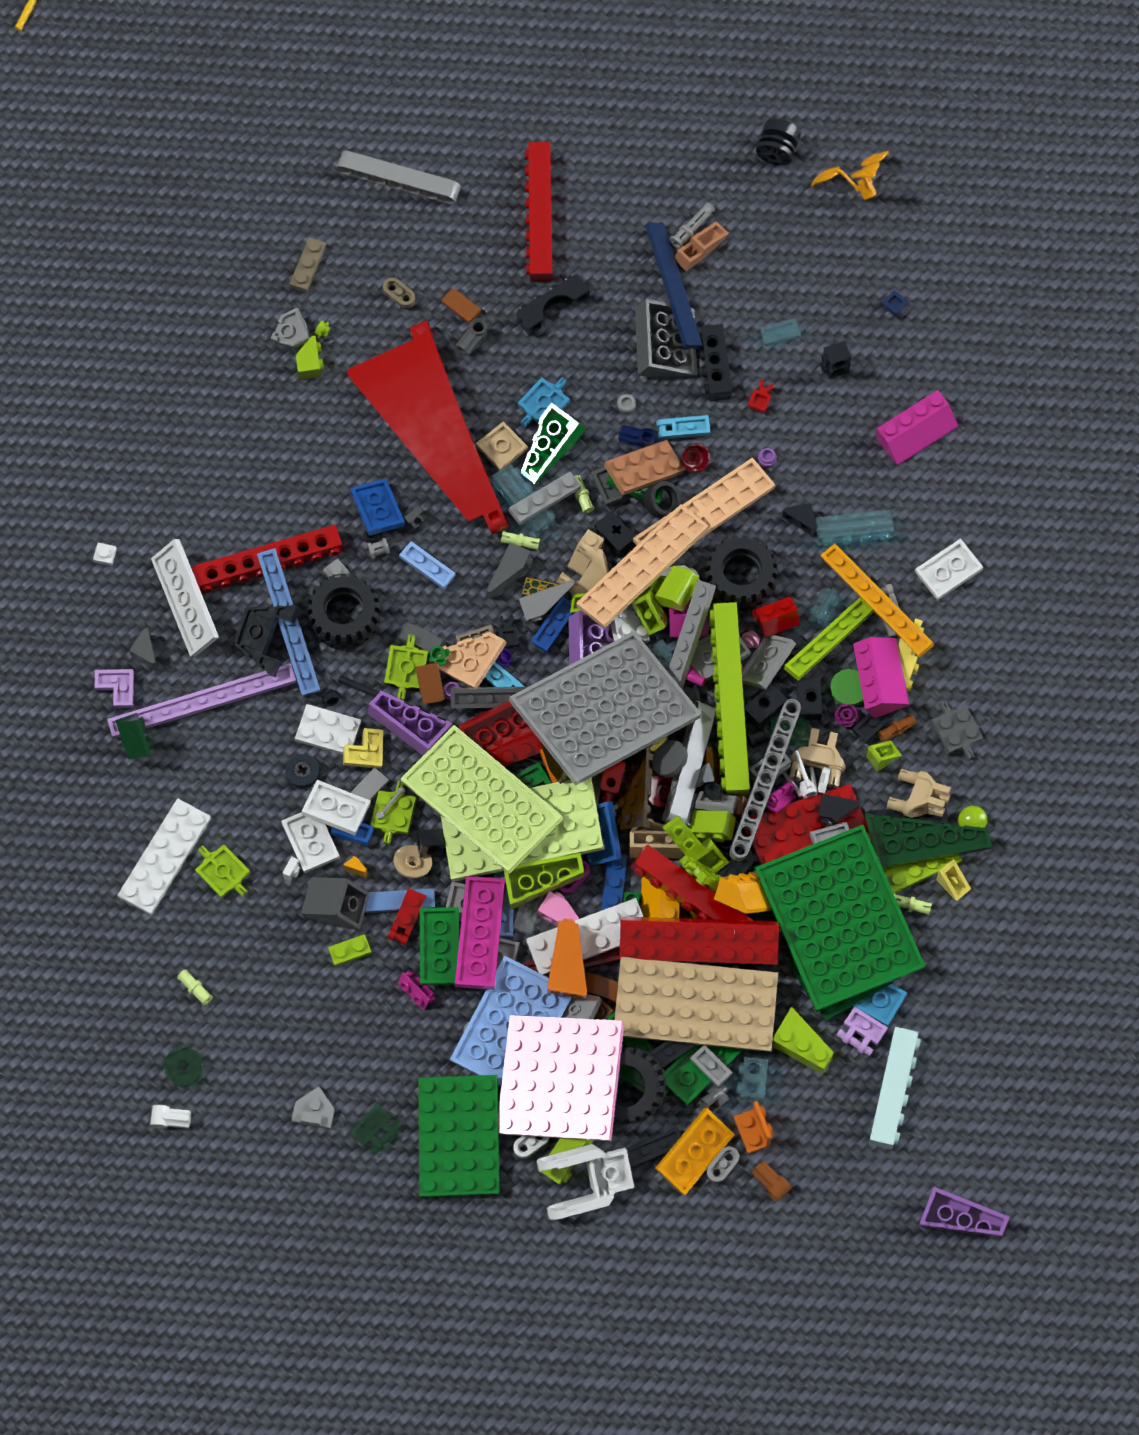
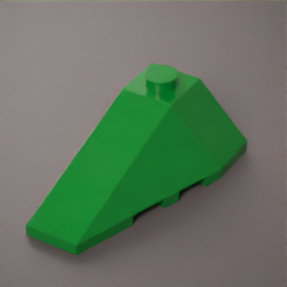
(553, 439)

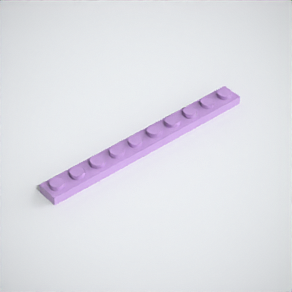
(209, 698)

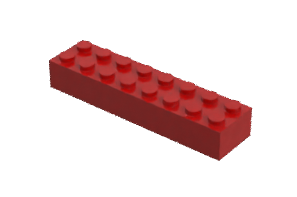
(699, 940)

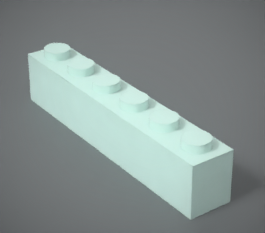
(893, 1088)

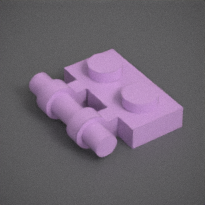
(864, 1026)

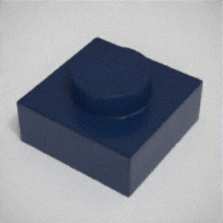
(894, 303)

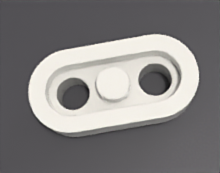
(531, 1143)

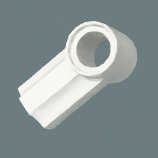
(164, 1117)

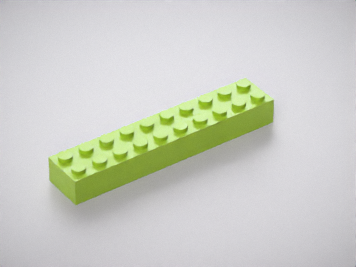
(730, 699)

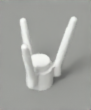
(807, 787)

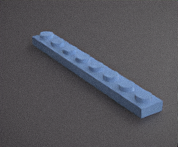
(291, 631)

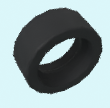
(650, 503)

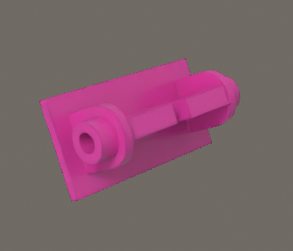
(781, 797)
(410, 983)

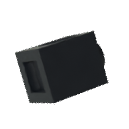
(430, 843)

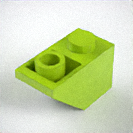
(308, 360)

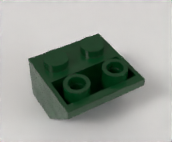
(133, 738)

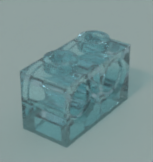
(757, 1080)

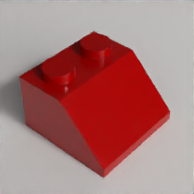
(776, 616)

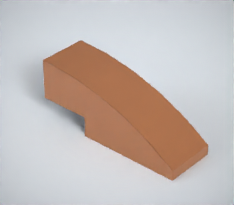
(700, 246)

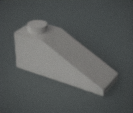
(540, 602)

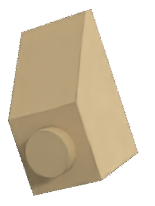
(578, 561)

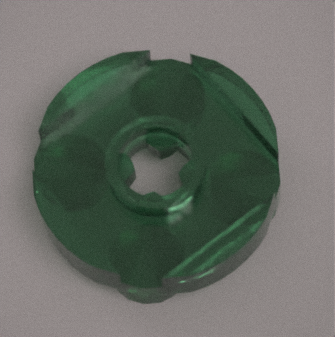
(180, 1077)

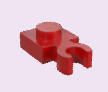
(760, 398)

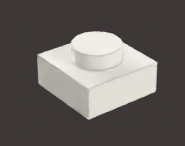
(104, 554)
(292, 869)

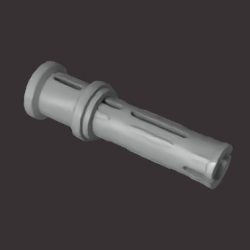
(688, 230)

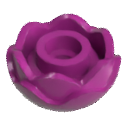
(846, 709)

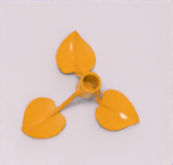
(864, 185)

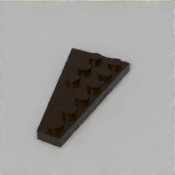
(635, 793)

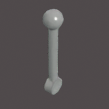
(380, 815)

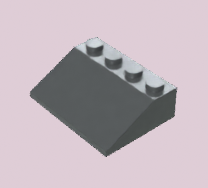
(659, 343)

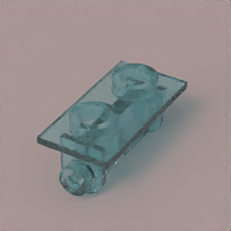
(829, 600)

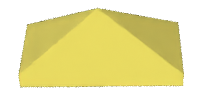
(953, 880)

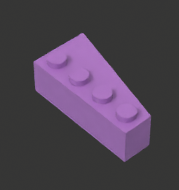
(408, 722)
(957, 1214)

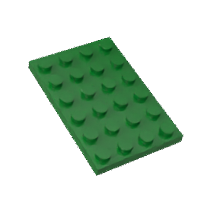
(458, 1136)

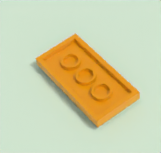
(694, 1151)

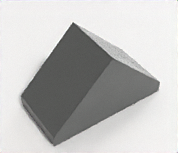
(143, 650)

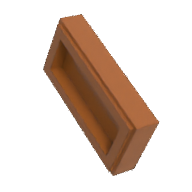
(461, 306)

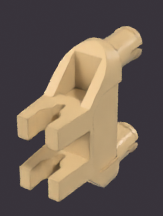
(594, 573)
(819, 756)
(925, 798)

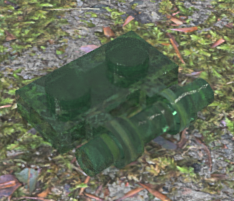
(371, 1125)

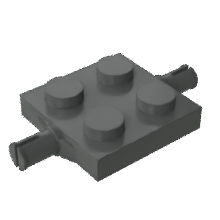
(957, 730)

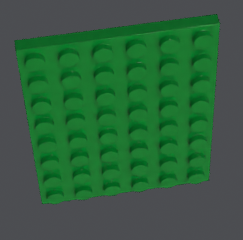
(839, 918)

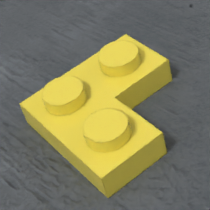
(368, 754)

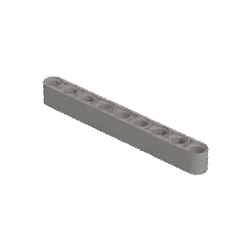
(761, 788)

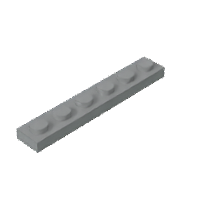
(691, 631)

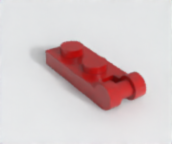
(407, 916)

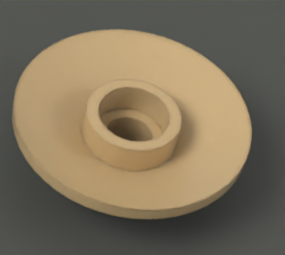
(409, 856)

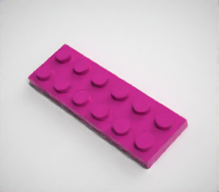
(480, 933)

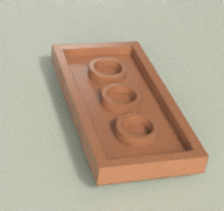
(644, 467)

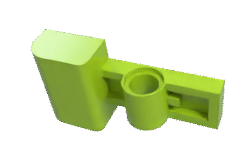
(675, 588)
(704, 852)

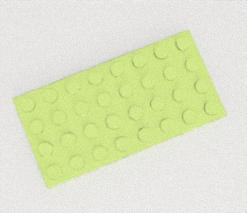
(481, 799)
(573, 835)

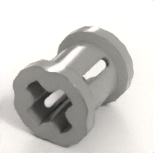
(385, 549)

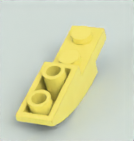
(909, 659)

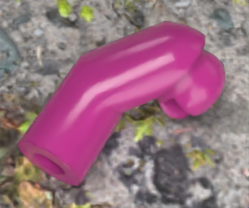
(692, 676)

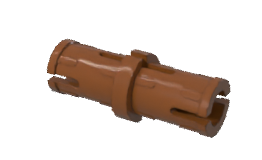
(897, 728)

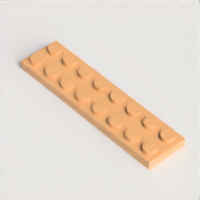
(725, 497)
(642, 566)

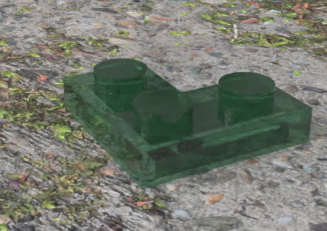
(800, 733)

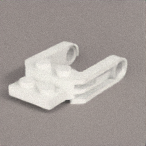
(607, 1175)

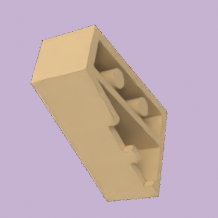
(656, 838)

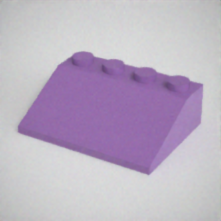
(581, 634)

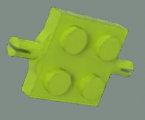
(402, 666)
(398, 817)
(222, 871)
(704, 874)

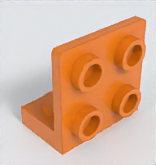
(753, 1129)

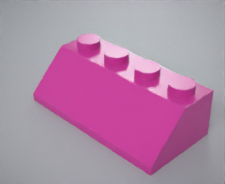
(916, 428)
(881, 675)

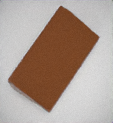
(430, 683)

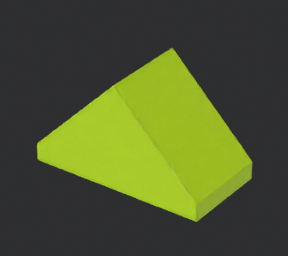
(882, 754)

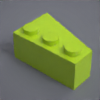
(802, 1043)

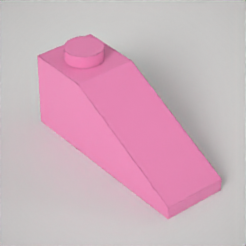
(556, 908)

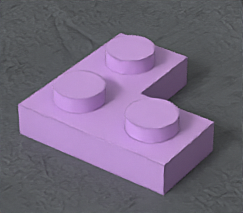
(121, 682)

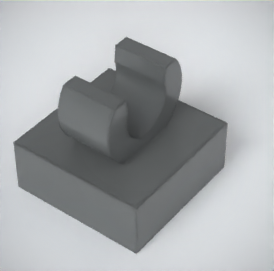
(411, 514)

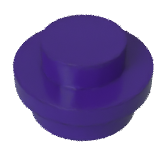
(504, 658)

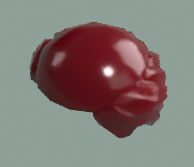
(695, 458)

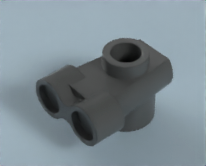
(716, 1095)

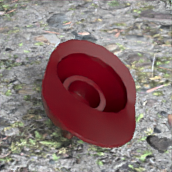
(660, 790)

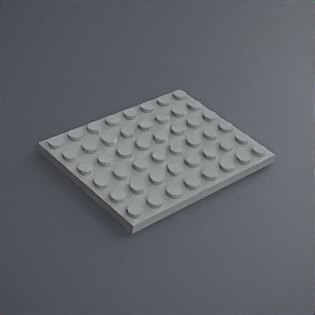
(604, 707)

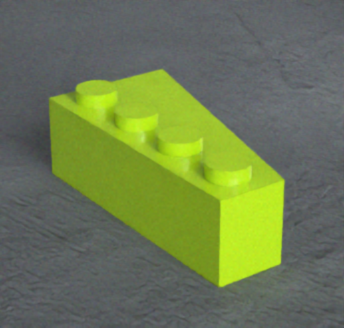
(539, 877)
(564, 1144)

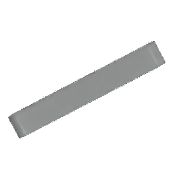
(398, 177)
(684, 783)

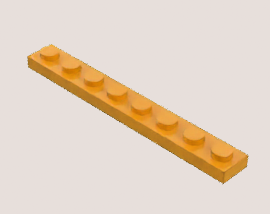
(877, 600)

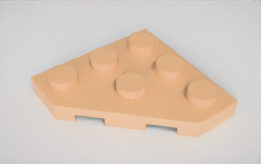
(472, 658)

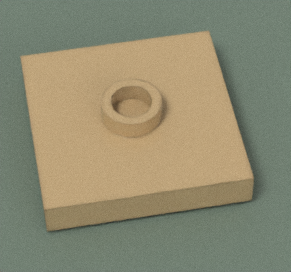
(501, 446)

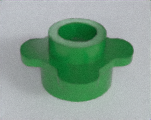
(434, 655)
(631, 895)

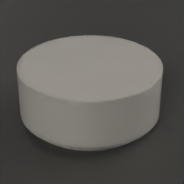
(626, 404)

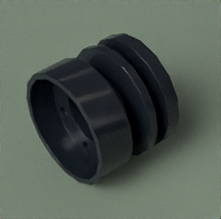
(778, 142)

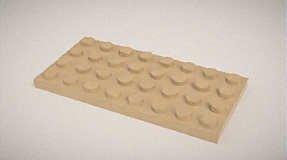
(696, 1004)

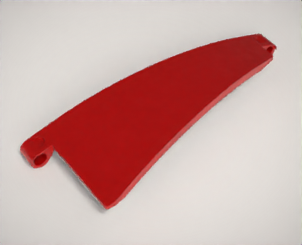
(420, 406)

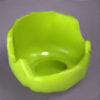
(973, 816)

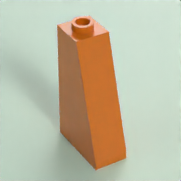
(567, 965)

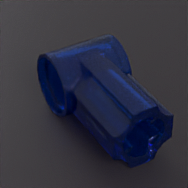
(636, 436)

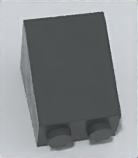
(335, 902)

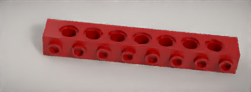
(290, 545)

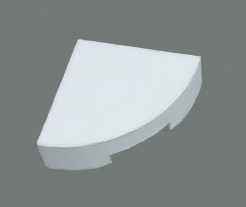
(823, 780)

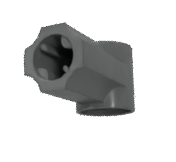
(471, 337)

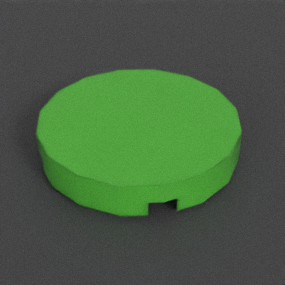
(846, 687)

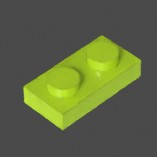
(349, 950)

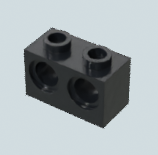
(836, 360)

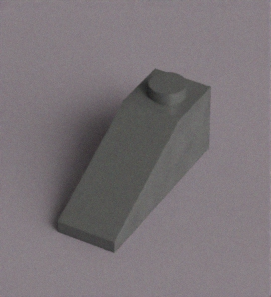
(511, 567)

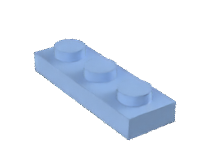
(427, 565)

